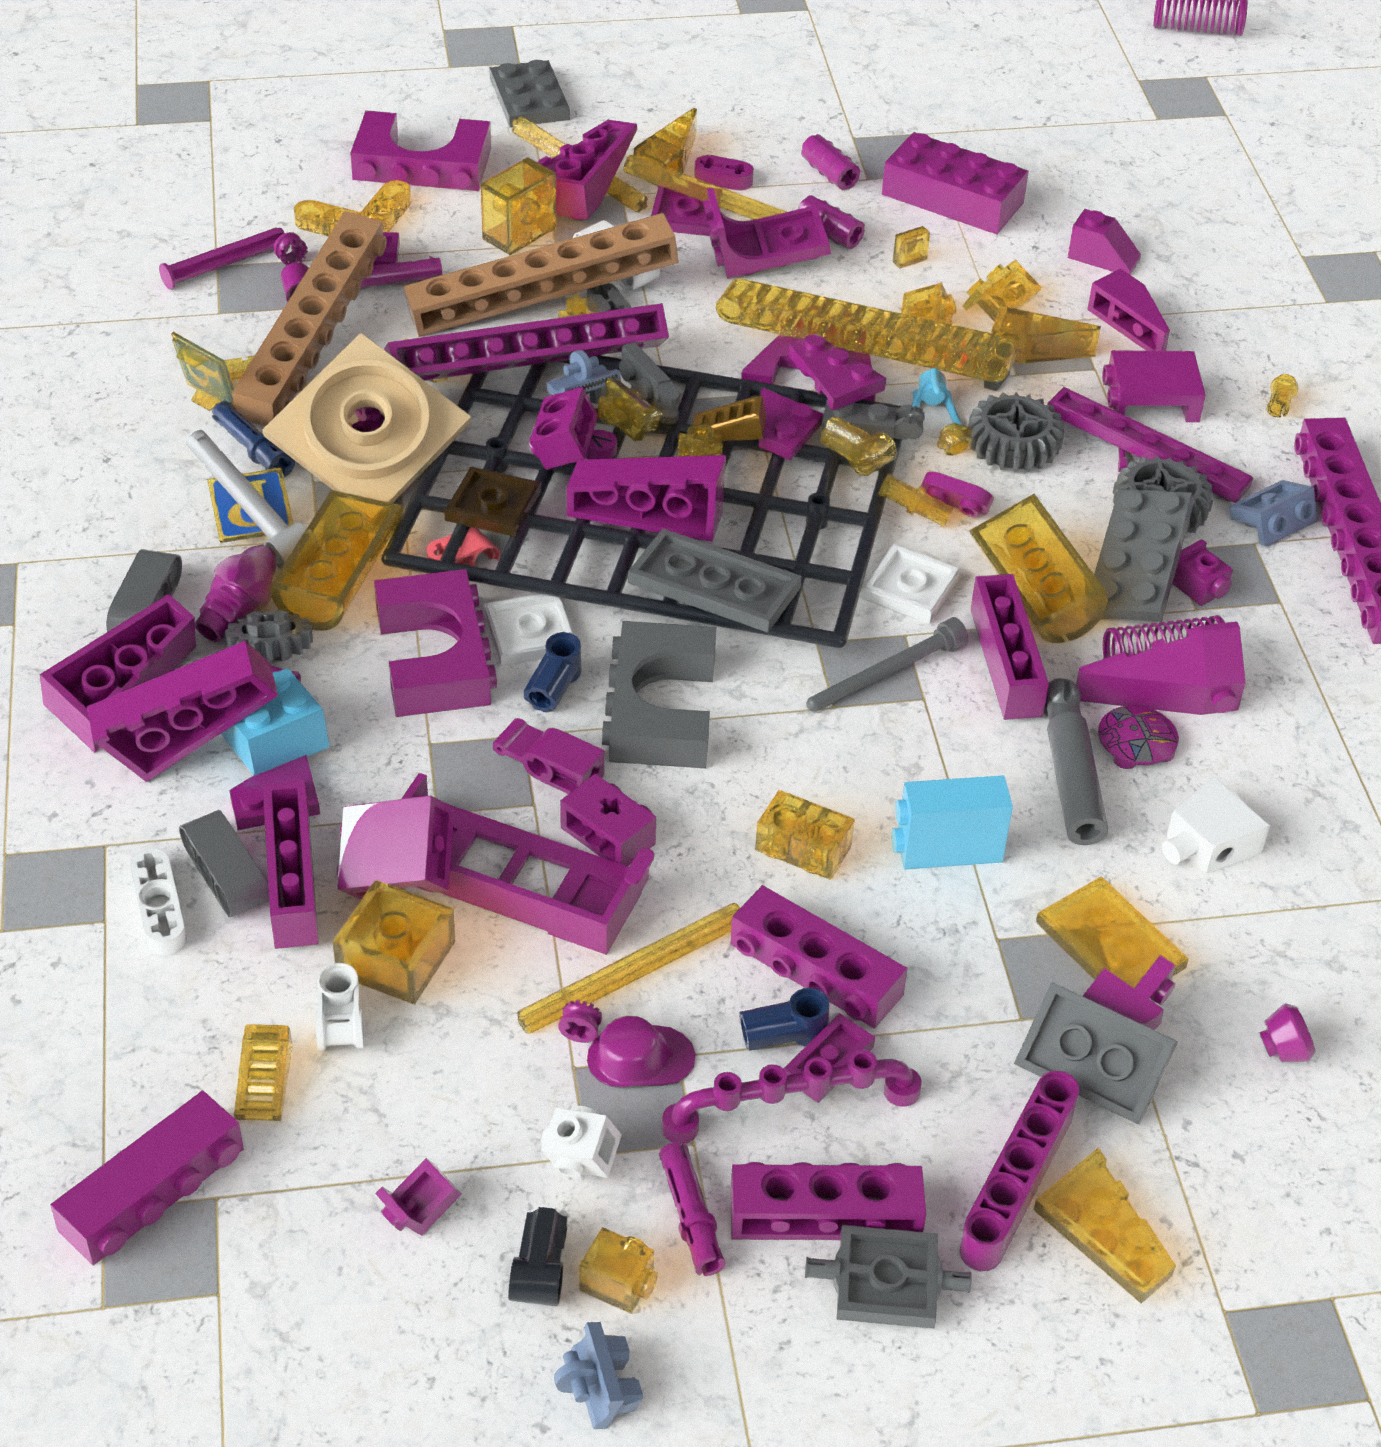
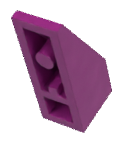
(1129, 309)

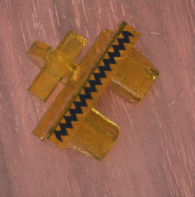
(627, 410)

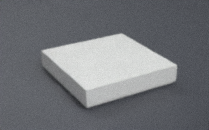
(911, 583)
(524, 625)

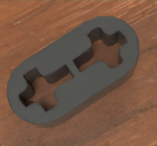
(605, 298)

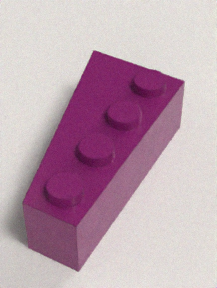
(181, 710)

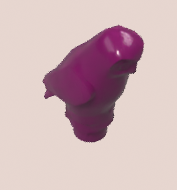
(237, 590)

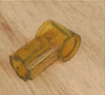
(864, 451)

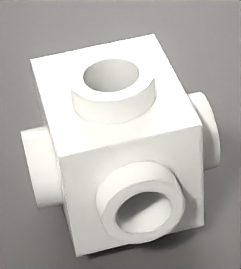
(580, 1142)

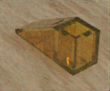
(671, 144)
(1046, 337)

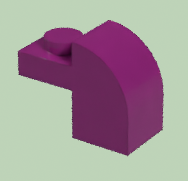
(1136, 1002)

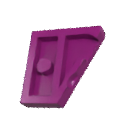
(787, 424)
(248, 795)

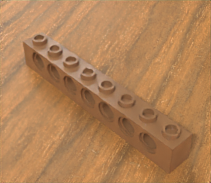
(541, 274)
(309, 318)

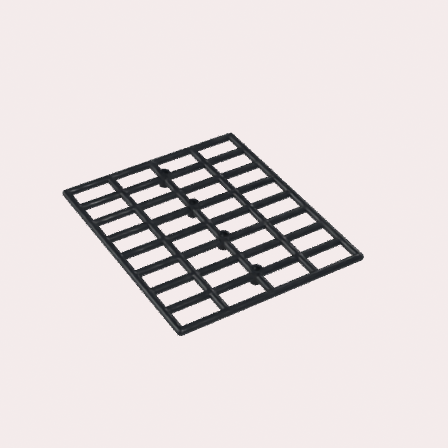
(498, 458)

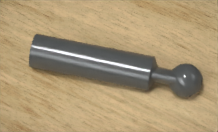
(1074, 765)

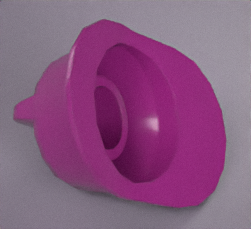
(640, 1054)

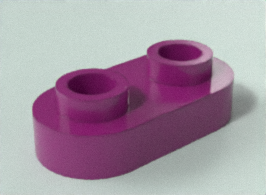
(963, 495)

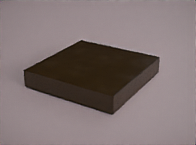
(492, 501)

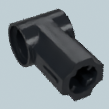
(538, 1270)

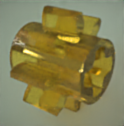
(699, 441)

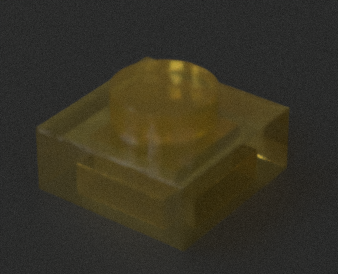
(911, 247)

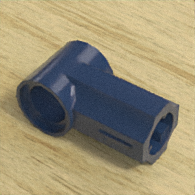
(555, 672)
(786, 1022)

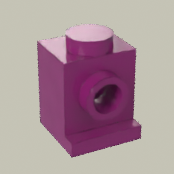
(1202, 574)

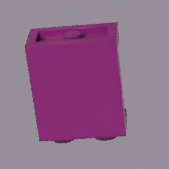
(1154, 380)

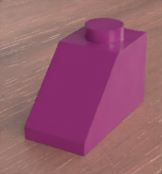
(1102, 243)

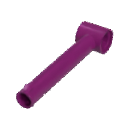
(381, 274)

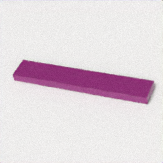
(1147, 442)

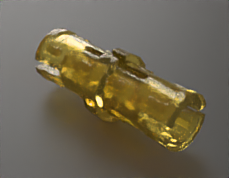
(915, 500)

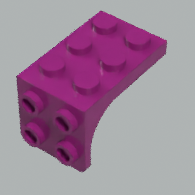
(766, 241)

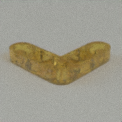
(321, 217)

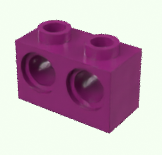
(563, 428)

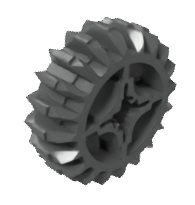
(1015, 432)
(1171, 477)

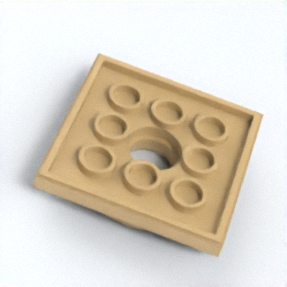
(372, 463)

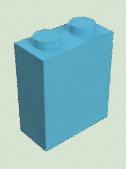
(952, 822)

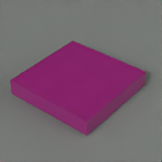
(681, 211)

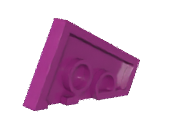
(835, 371)

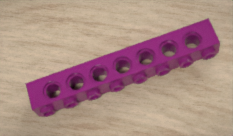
(530, 342)
(1348, 509)

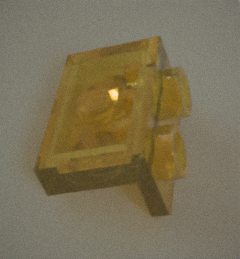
(1005, 287)
(930, 303)

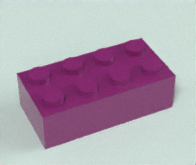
(955, 182)

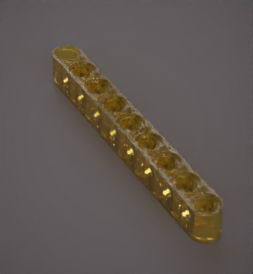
(868, 330)

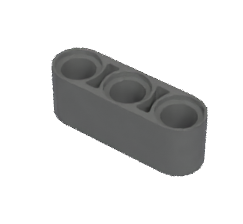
(147, 580)
(224, 863)

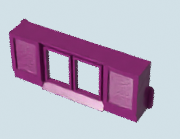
(587, 905)

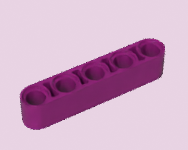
(1047, 1114)

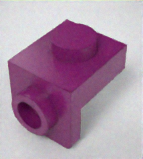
(419, 1198)

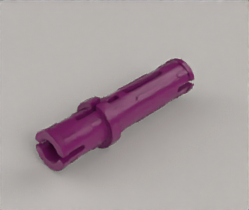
(696, 1223)

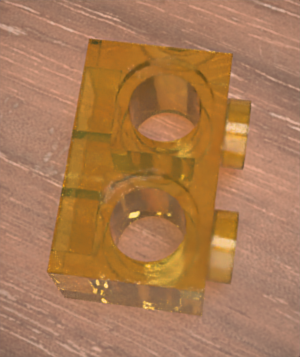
(804, 834)

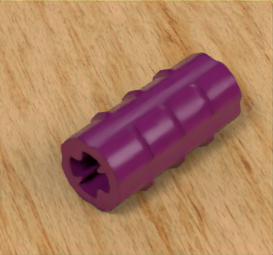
(830, 162)
(837, 224)

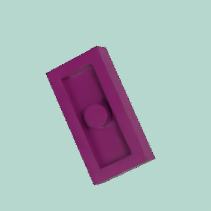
(834, 1044)

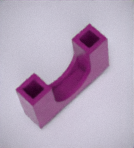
(453, 166)
(448, 679)

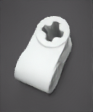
(339, 1014)

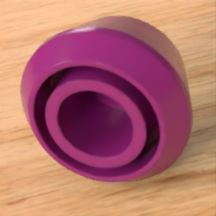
(1287, 1035)

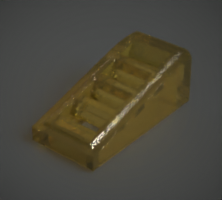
(263, 1044)

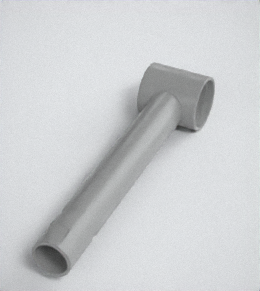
(281, 536)

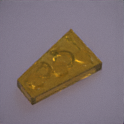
(1102, 1224)

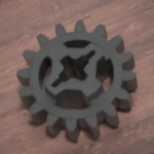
(272, 634)

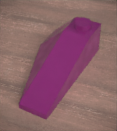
(589, 167)
(1181, 676)

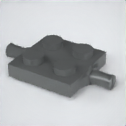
(888, 1276)

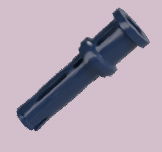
(258, 447)

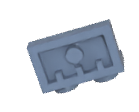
(1277, 510)

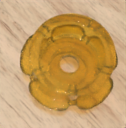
(954, 439)

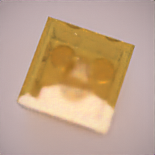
(518, 206)
(396, 941)

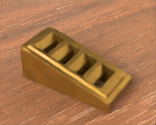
(736, 420)

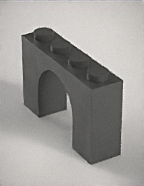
(648, 732)

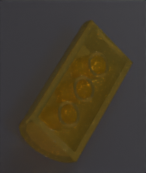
(334, 558)
(1052, 578)

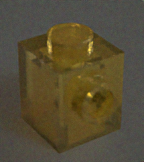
(618, 1270)

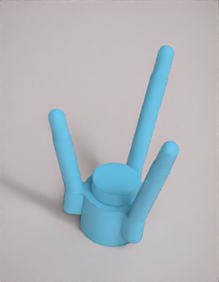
(934, 391)

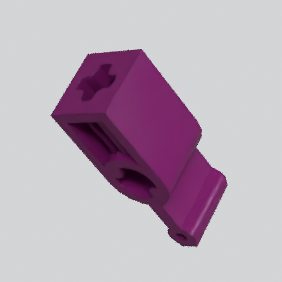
(551, 755)

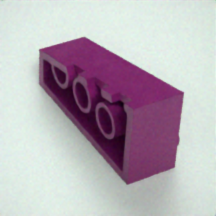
(651, 493)
(116, 661)

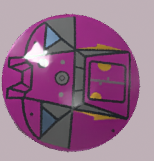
(1138, 736)

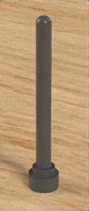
(948, 636)

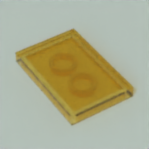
(1107, 932)

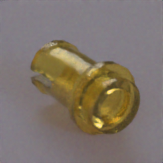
(1283, 390)

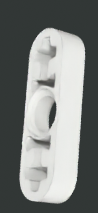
(151, 915)

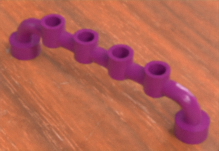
(901, 1088)

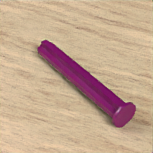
(218, 257)

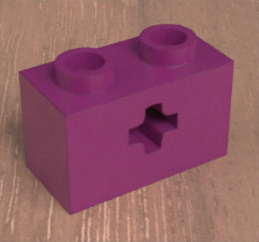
(607, 820)

